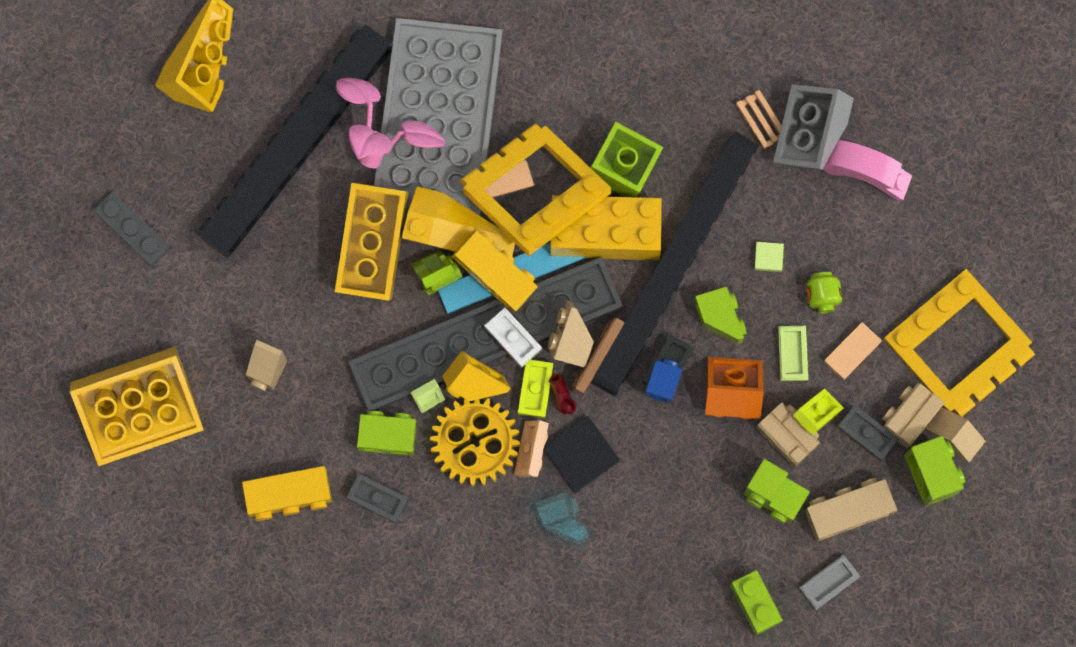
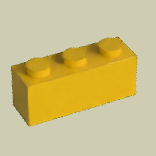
(495, 270)
(287, 493)

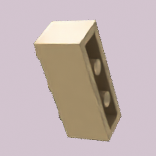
(850, 509)

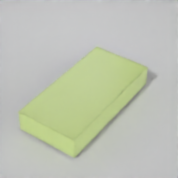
(793, 353)

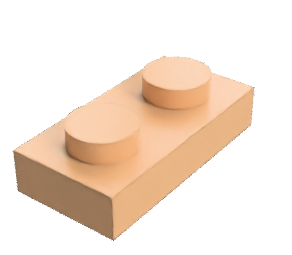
(531, 449)

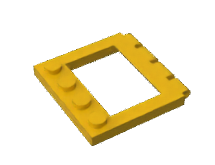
(555, 215)
(936, 313)

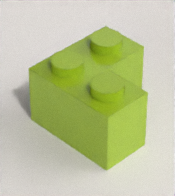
(775, 492)

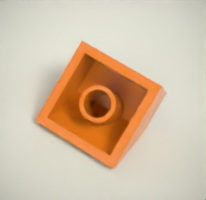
(734, 388)

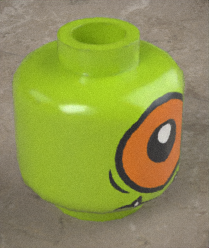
(823, 292)

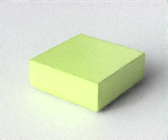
(769, 257)
(427, 396)

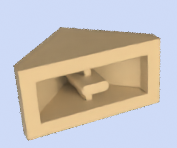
(958, 431)

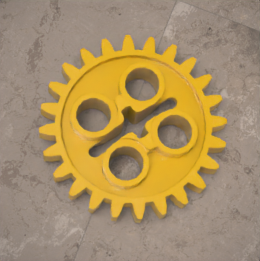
(463, 419)

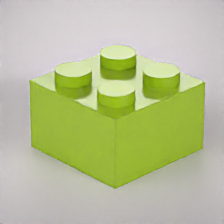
(626, 160)
(934, 470)

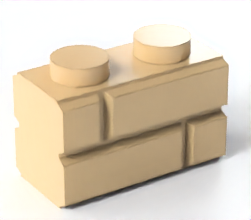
(913, 414)
(788, 435)

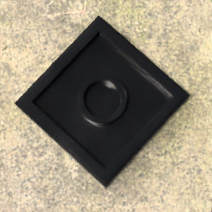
(581, 454)

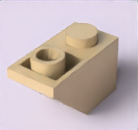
(572, 340)

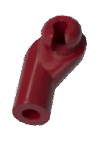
(562, 396)

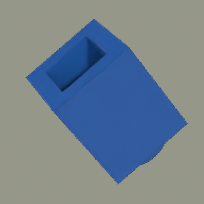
(663, 381)

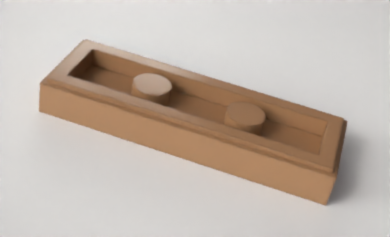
(597, 356)

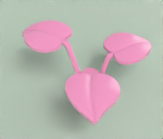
(369, 144)

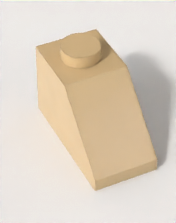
(265, 366)

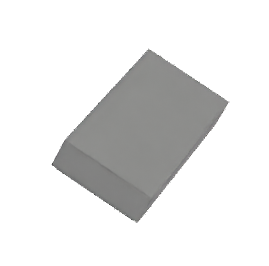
(829, 582)

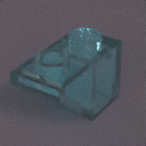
(559, 519)

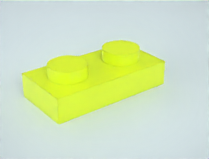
(535, 389)
(818, 411)

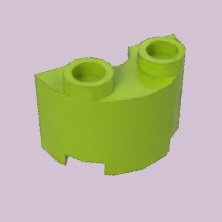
(436, 271)

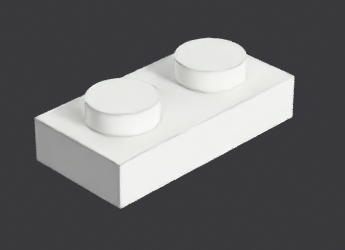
(513, 337)

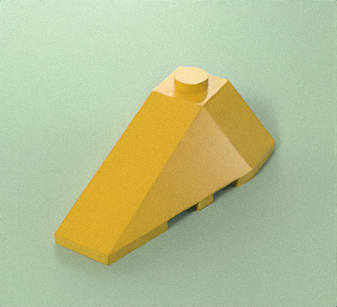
(194, 65)
(446, 224)

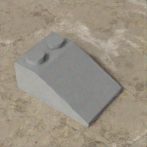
(812, 126)

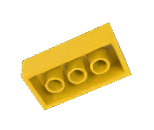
(614, 230)
(371, 241)

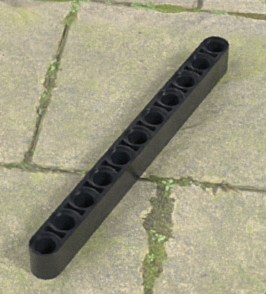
(674, 263)

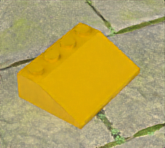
(136, 406)

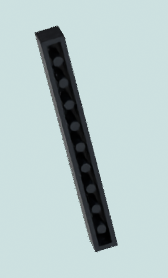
(293, 144)

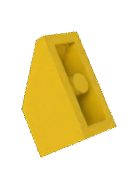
(473, 379)

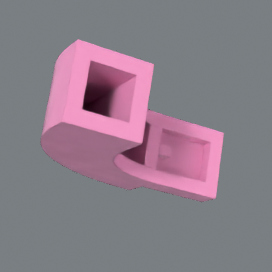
(869, 166)

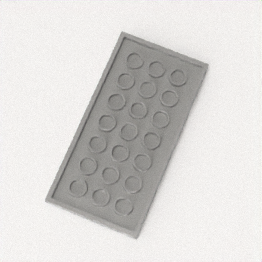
(449, 82)

